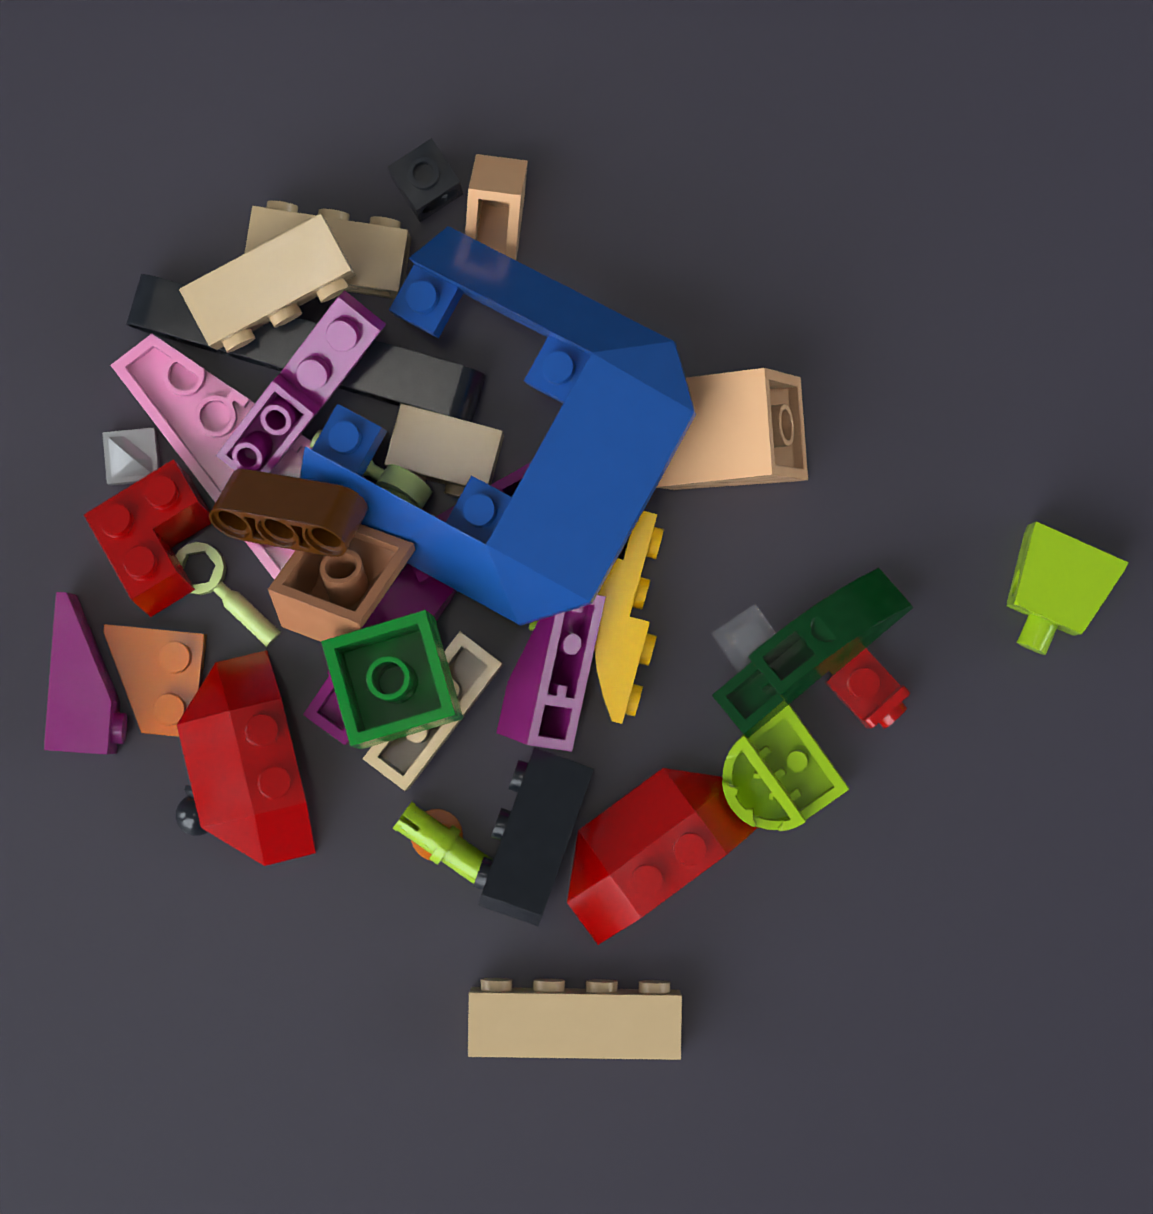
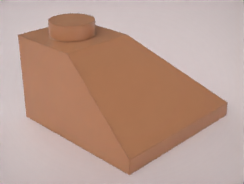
(338, 594)

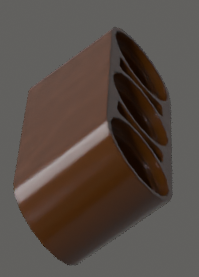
(288, 512)

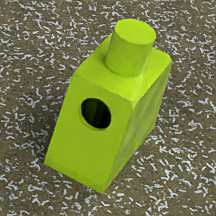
(1059, 585)

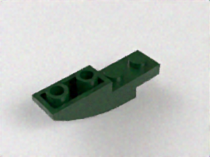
(810, 647)

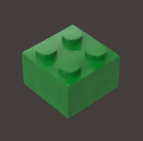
(392, 680)

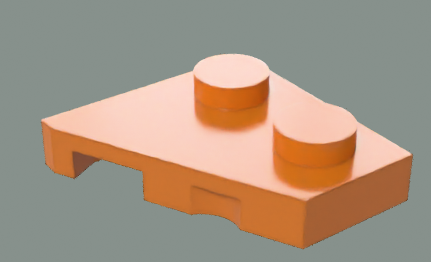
(158, 673)

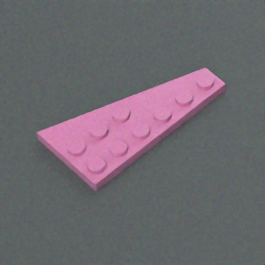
(197, 419)

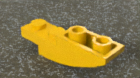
(623, 639)

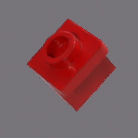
(869, 691)

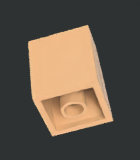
(742, 432)

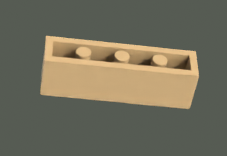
(575, 1021)

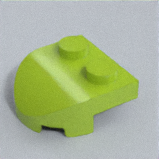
(780, 775)

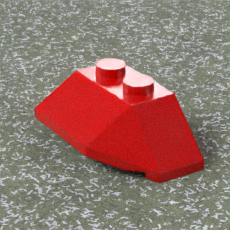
(245, 762)
(650, 848)

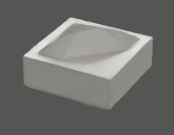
(130, 455)

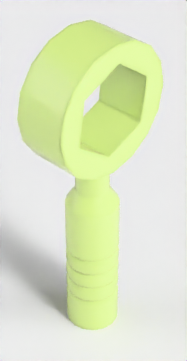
(396, 480)
(232, 600)

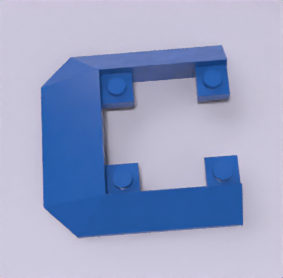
(590, 475)

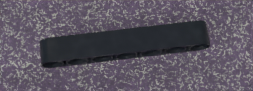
(381, 374)

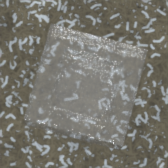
(743, 636)

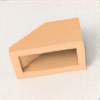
(496, 202)

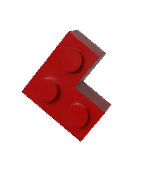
(141, 529)

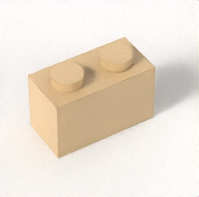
(443, 448)

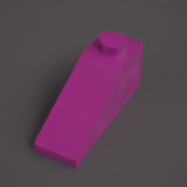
(551, 679)
(81, 696)

